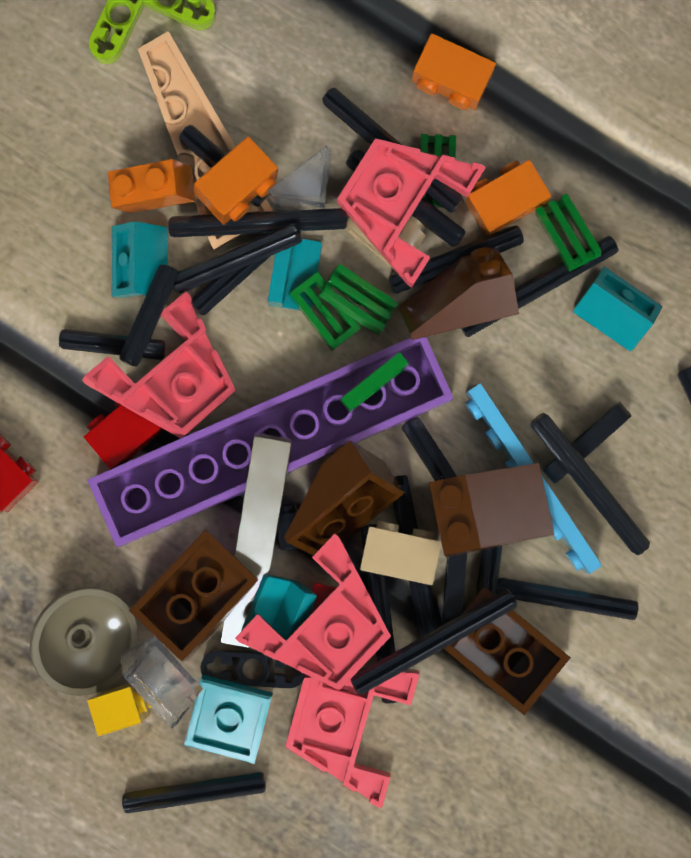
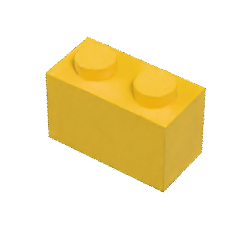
(117, 709)

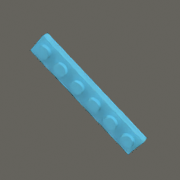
(502, 437)

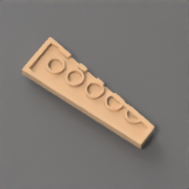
(186, 104)

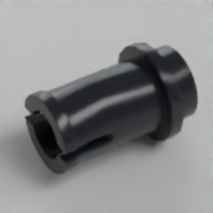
(286, 517)

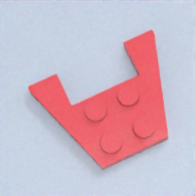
(389, 189)
(178, 389)
(336, 635)
(331, 726)

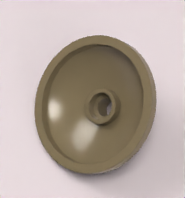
(91, 660)

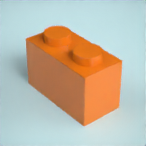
(452, 73)
(236, 181)
(151, 186)
(507, 197)

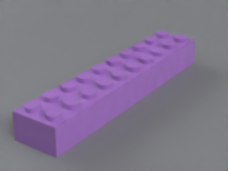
(216, 460)

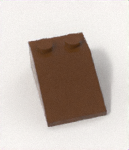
(463, 295)
(343, 498)
(491, 509)
(194, 596)
(510, 656)

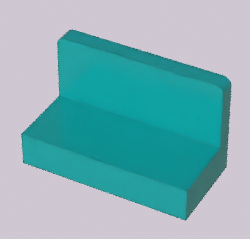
(136, 256)
(291, 270)
(618, 309)
(282, 604)

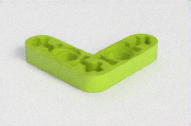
(101, 34)

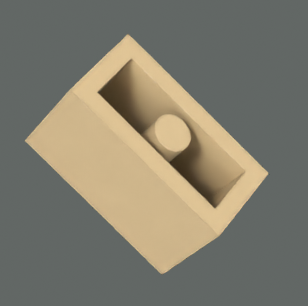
(400, 554)

